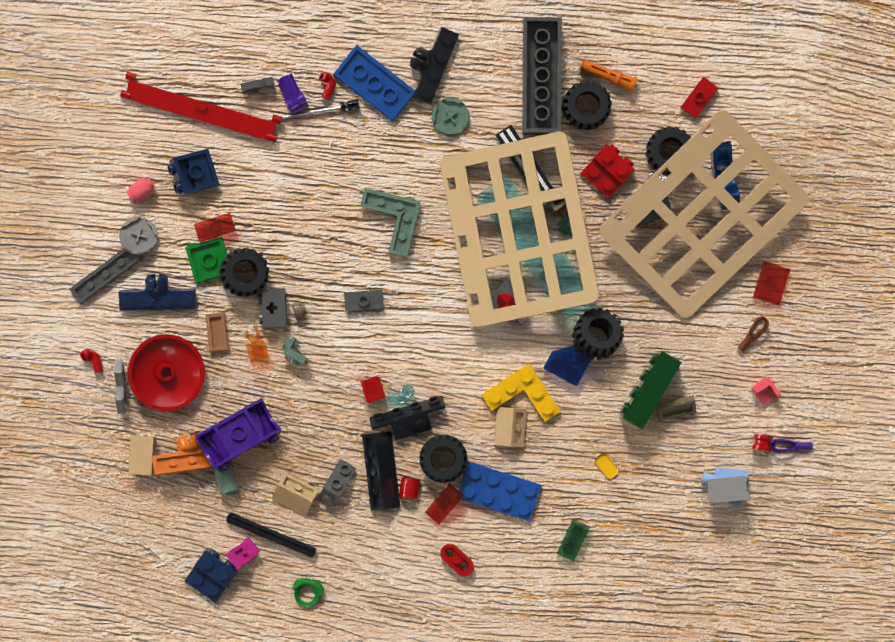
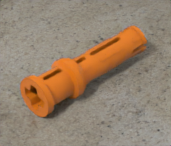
(616, 78)

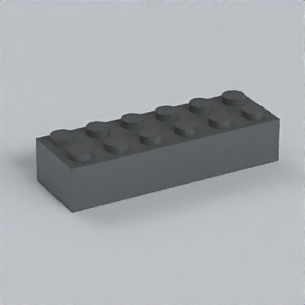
(541, 75)

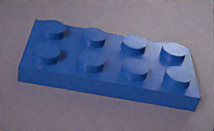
(499, 491)

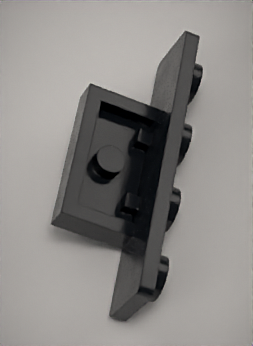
(408, 419)

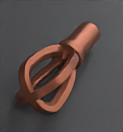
(749, 338)

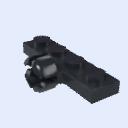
(432, 64)

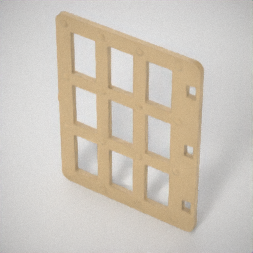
(681, 164)
(464, 223)

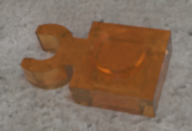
(257, 349)

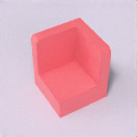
(765, 390)

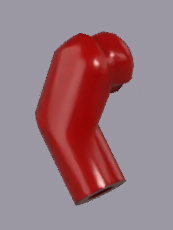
(328, 83)
(92, 357)

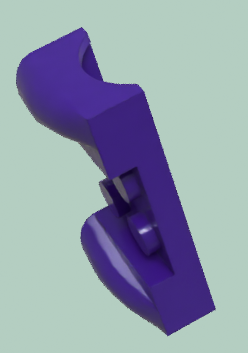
(237, 435)

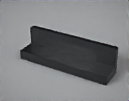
(381, 470)

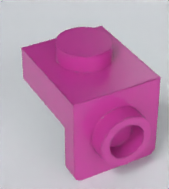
(243, 553)

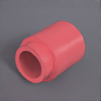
(141, 190)

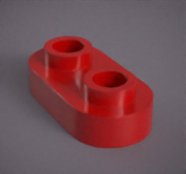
(457, 559)

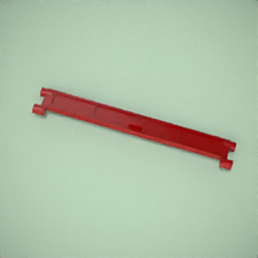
(200, 110)

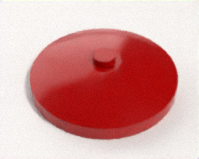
(166, 372)

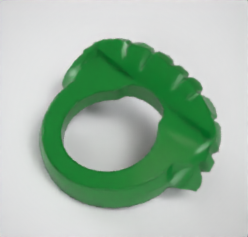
(317, 588)

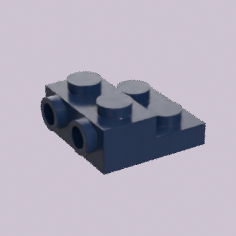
(193, 173)
(211, 575)

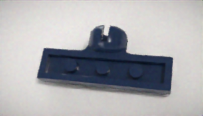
(157, 296)

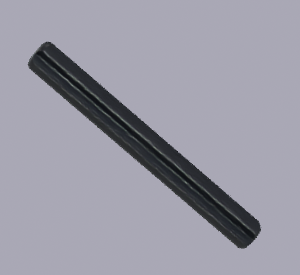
(271, 535)

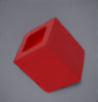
(373, 389)

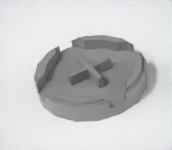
(138, 236)

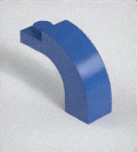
(720, 160)

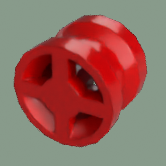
(762, 442)

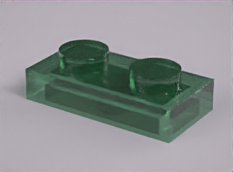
(573, 539)

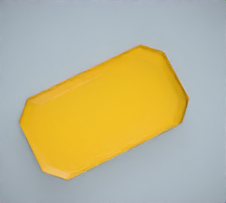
(606, 465)

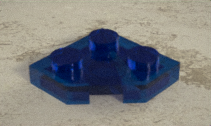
(567, 364)

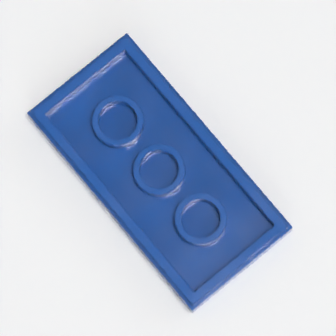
(374, 83)

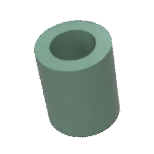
(227, 482)

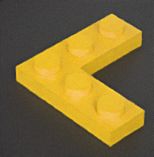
(525, 380)

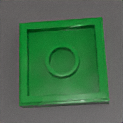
(206, 259)

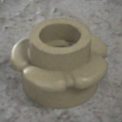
(299, 309)

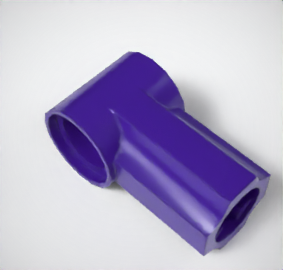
(294, 98)

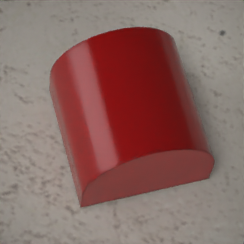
(409, 488)

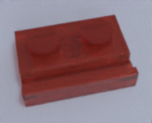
(771, 283)

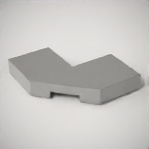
(119, 374)

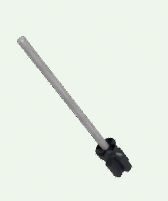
(351, 106)

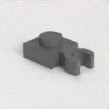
(253, 86)

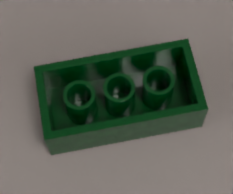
(650, 390)

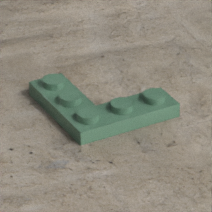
(406, 213)

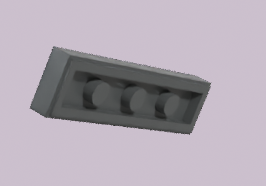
(104, 275)

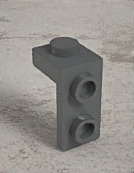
(337, 483)

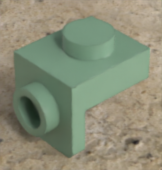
(295, 357)

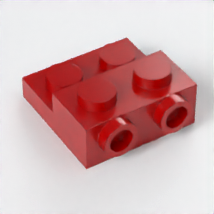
(608, 170)

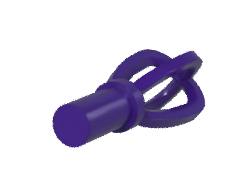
(796, 445)

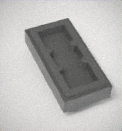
(363, 300)

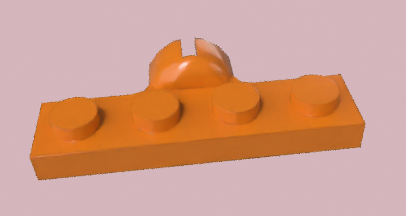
(187, 458)

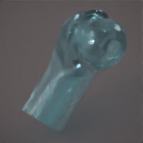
(403, 396)

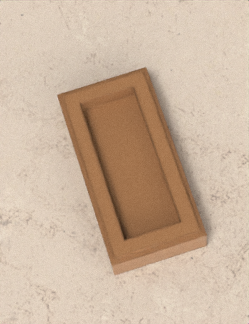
(217, 332)

